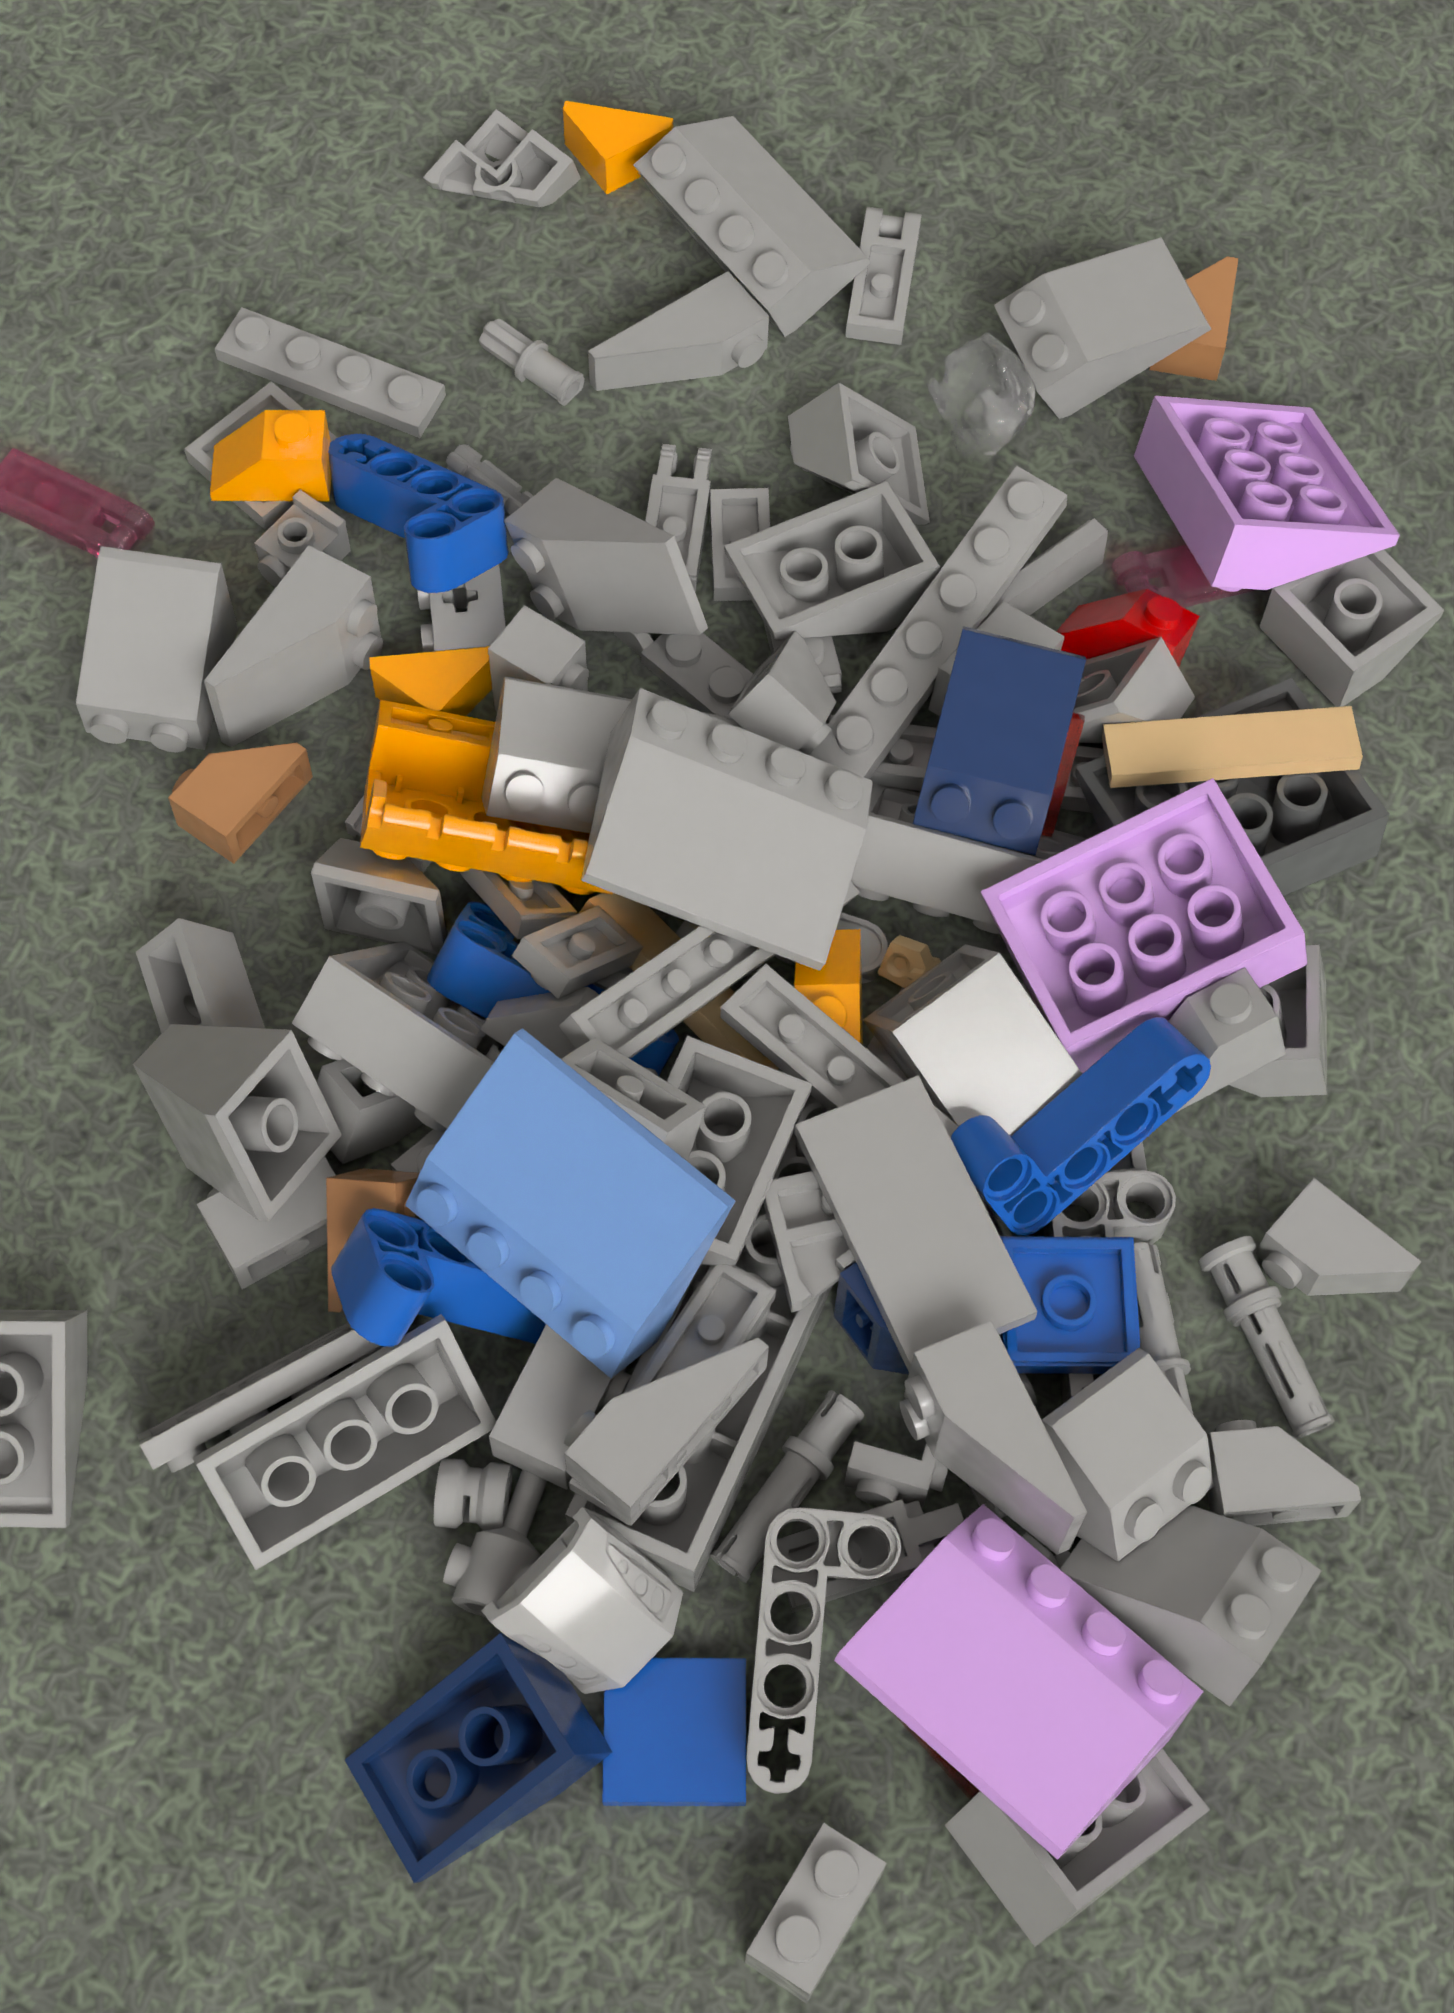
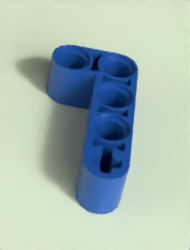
(447, 520)
(479, 970)
(1083, 1128)
(405, 1269)

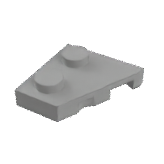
(805, 1238)

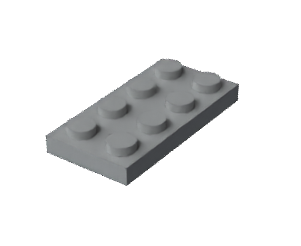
(247, 1400)

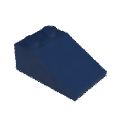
(999, 740)
(476, 1755)

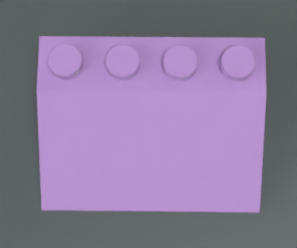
(1258, 491)
(1144, 921)
(1019, 1679)

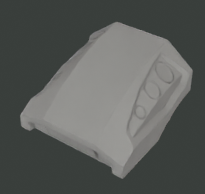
(591, 1606)

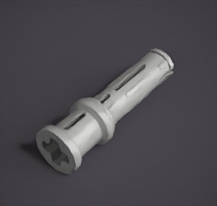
(1254, 1308)

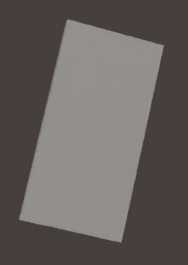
(913, 1218)

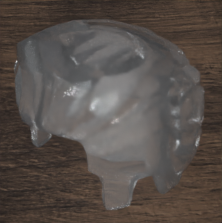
(983, 397)

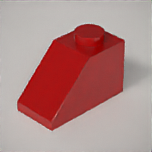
(1127, 621)

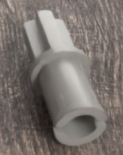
(531, 361)

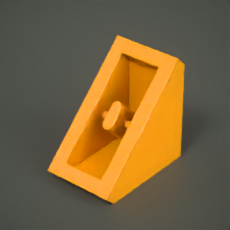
(611, 140)
(434, 680)

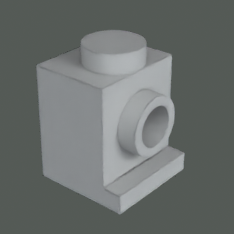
(301, 525)

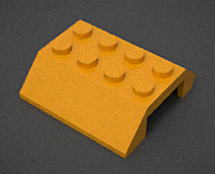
(429, 805)

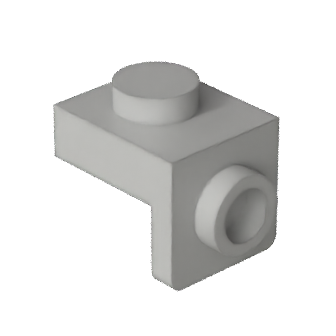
(889, 1476)

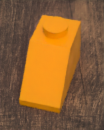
(274, 458)
(838, 984)

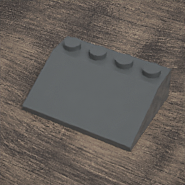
(1297, 822)

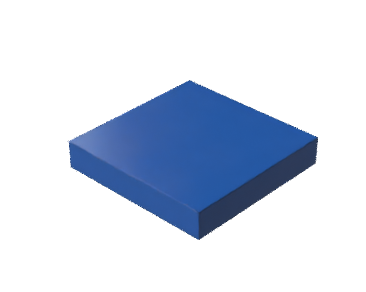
(1082, 1301)
(677, 1735)

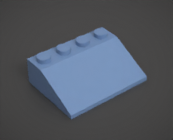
(570, 1204)

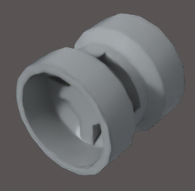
(472, 1494)

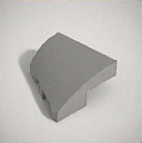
(527, 169)

